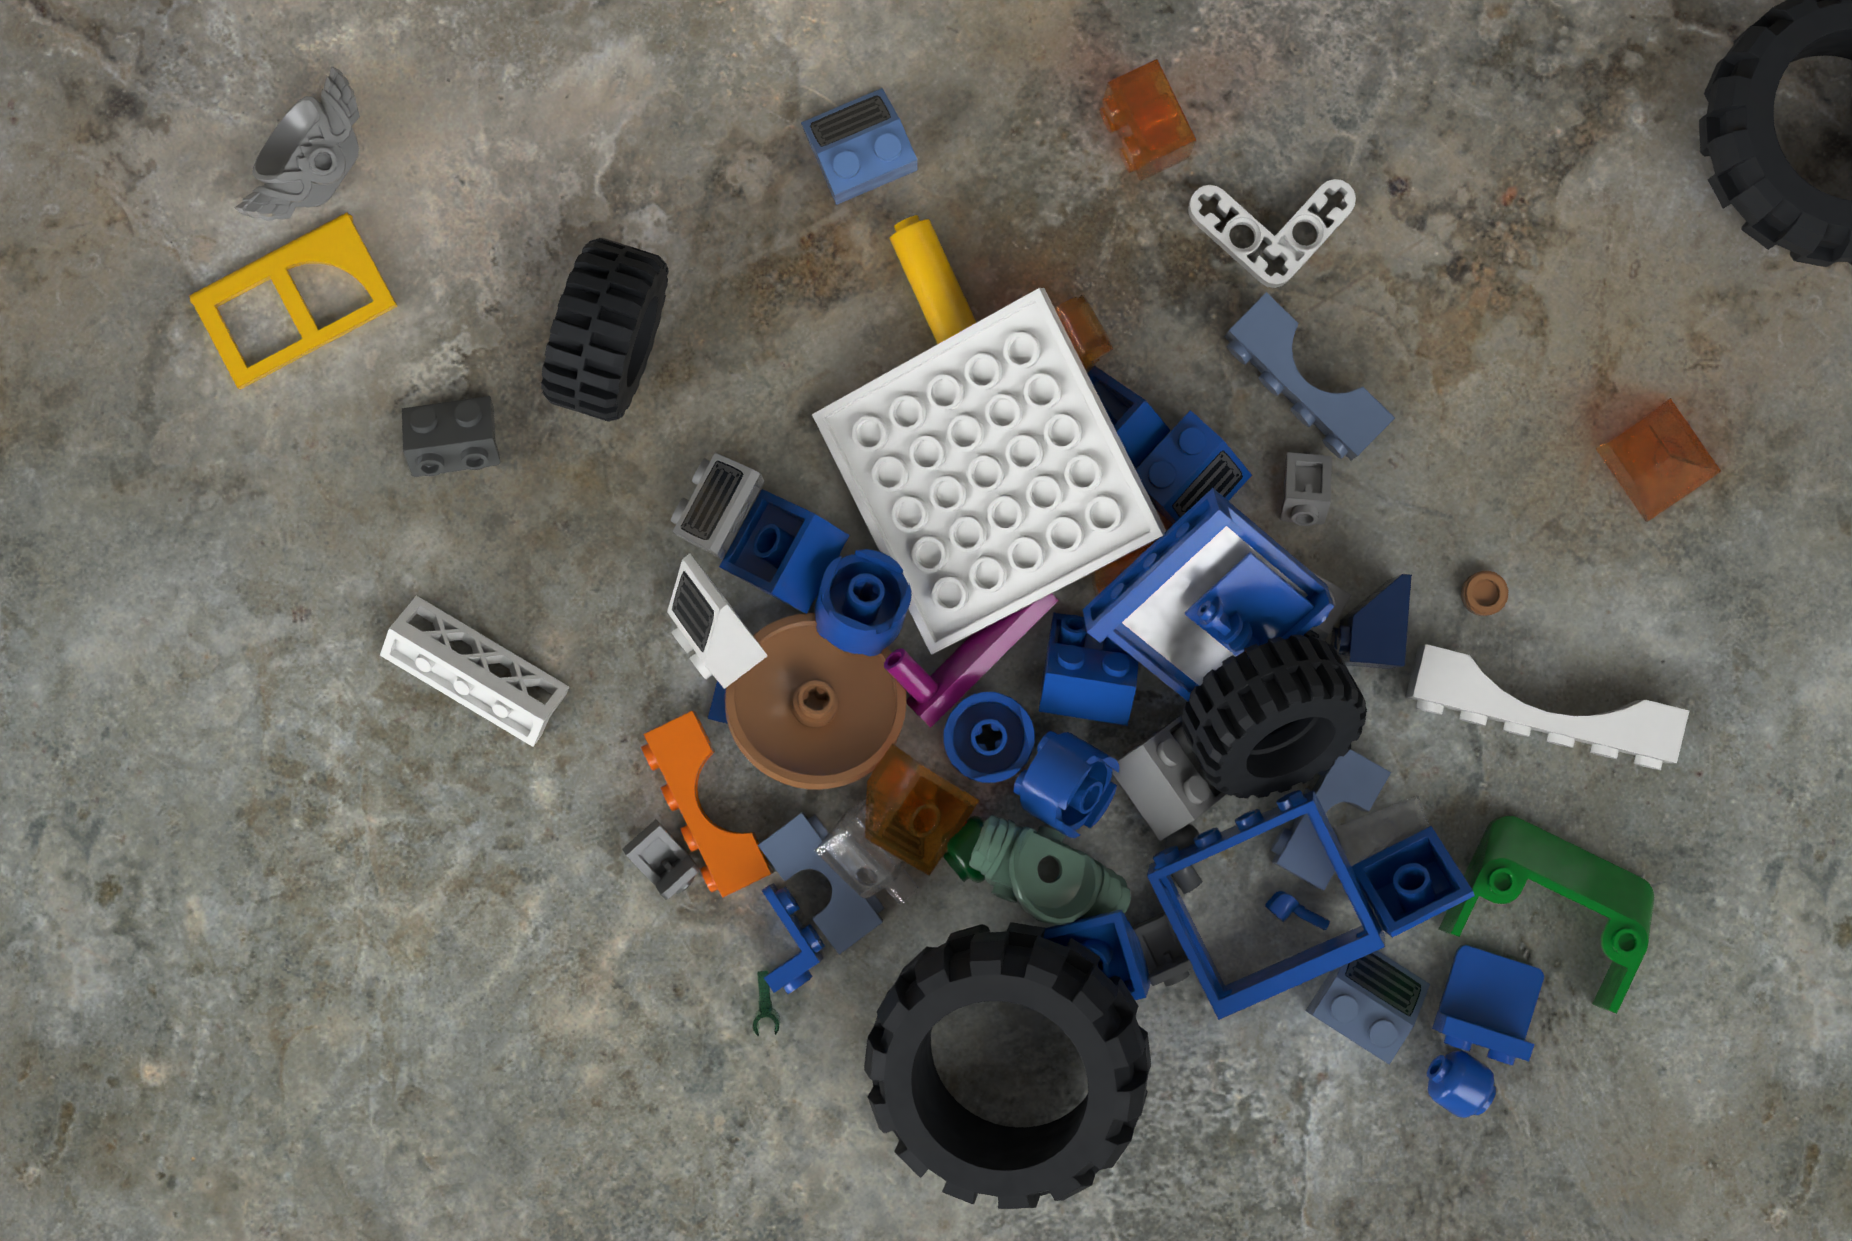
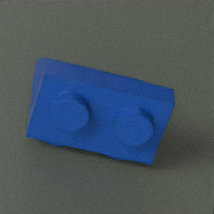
(795, 970)
(1489, 1004)

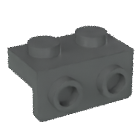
(450, 436)

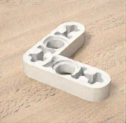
(1283, 242)

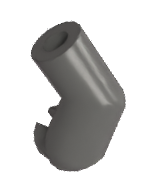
(1186, 878)

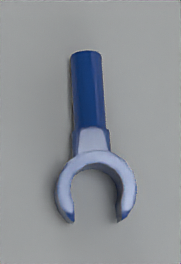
(1283, 905)

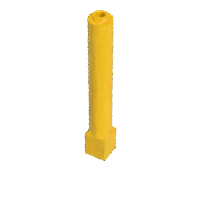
(931, 278)

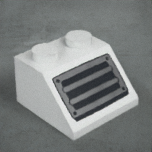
(711, 627)

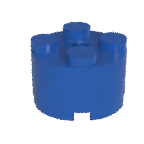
(862, 602)
(1010, 751)
(1067, 783)

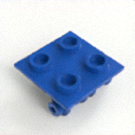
(1249, 606)

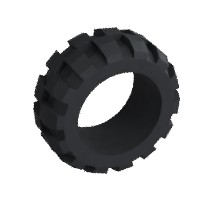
(1743, 139)
(987, 1156)

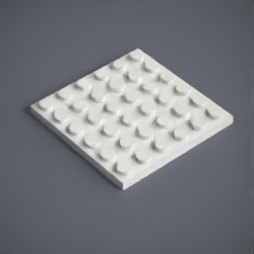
(989, 471)

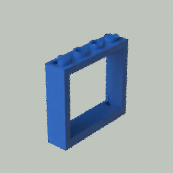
(1292, 970)

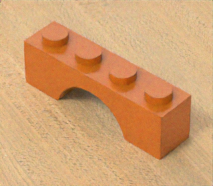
(680, 753)

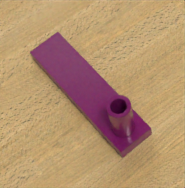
(937, 693)

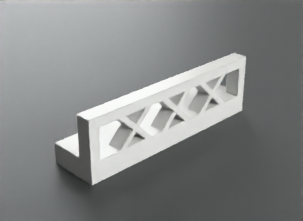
(467, 676)

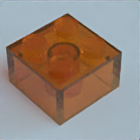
(1147, 121)

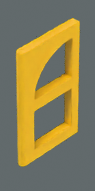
(330, 244)

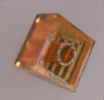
(914, 809)

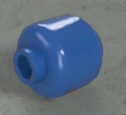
(1461, 1084)

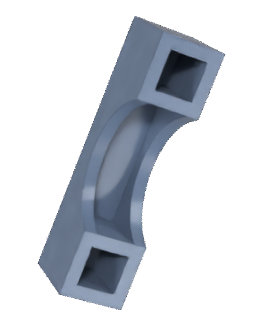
(1266, 340)

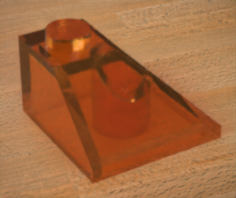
(1658, 460)

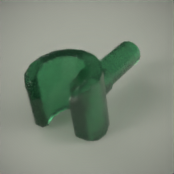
(765, 1005)

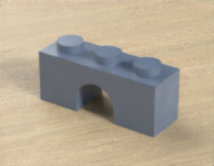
(1349, 780)
(847, 914)

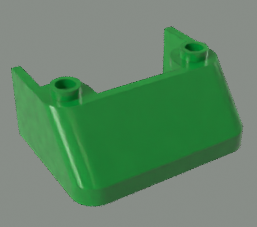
(1520, 851)

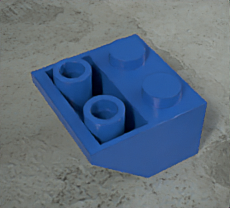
(1085, 675)

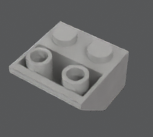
(1166, 780)

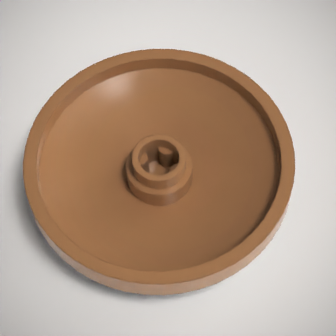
(813, 709)

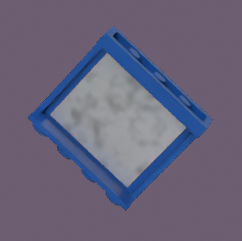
(1149, 599)

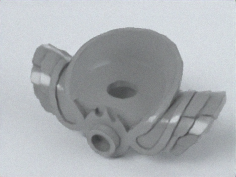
(306, 153)

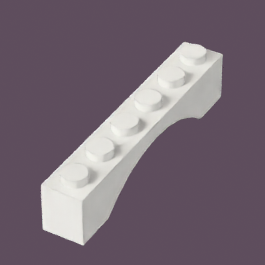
(1455, 682)

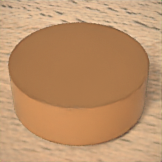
(1484, 593)

